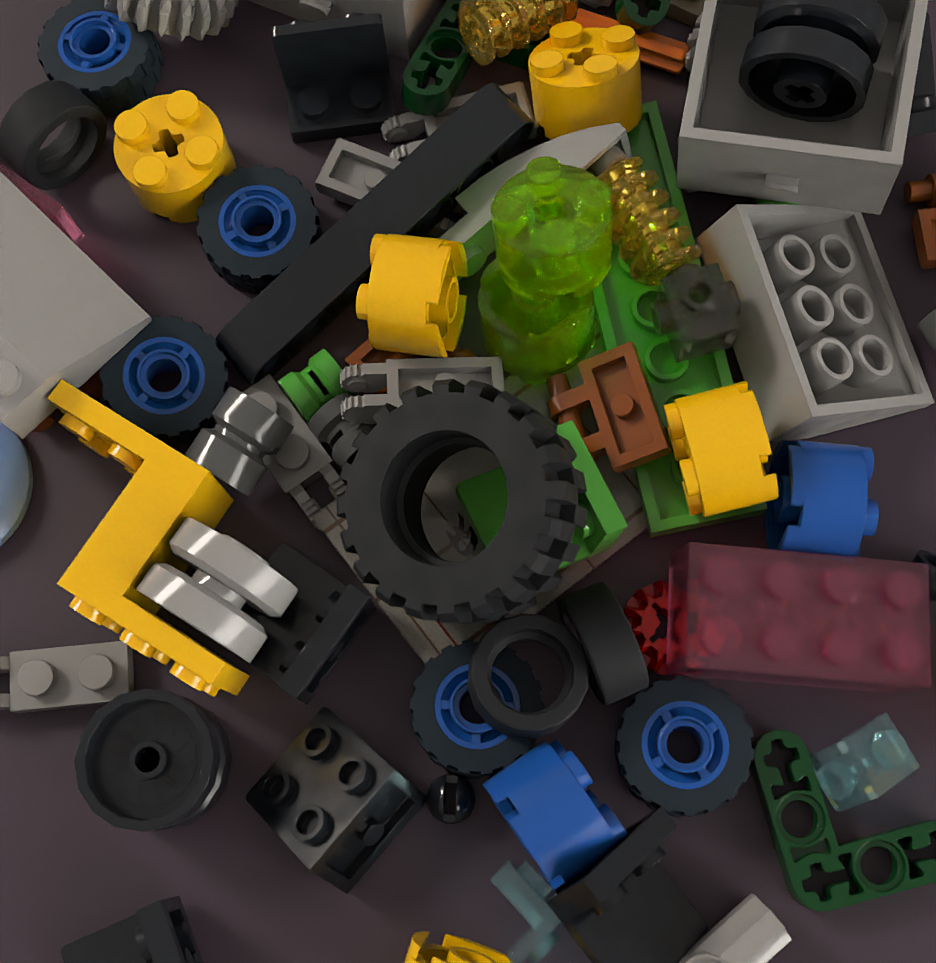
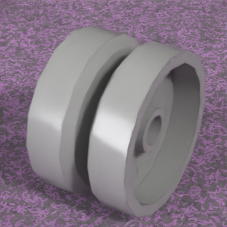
(223, 582)

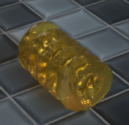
(498, 26)
(642, 227)

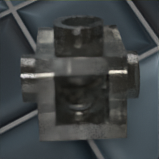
(696, 311)

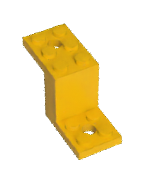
(137, 534)

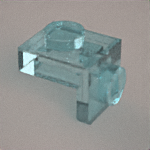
(863, 763)
(527, 893)

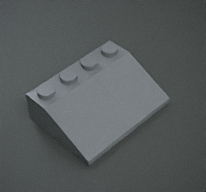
(55, 312)
(814, 319)

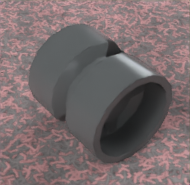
(239, 440)

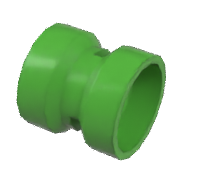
(305, 393)

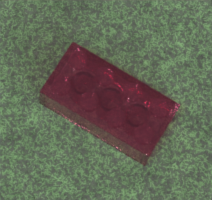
(798, 618)

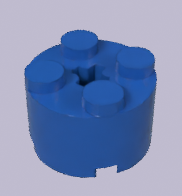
(821, 498)
(553, 814)

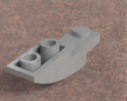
(589, 149)

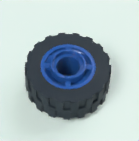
(100, 55)
(250, 199)
(162, 347)
(714, 724)
(442, 730)

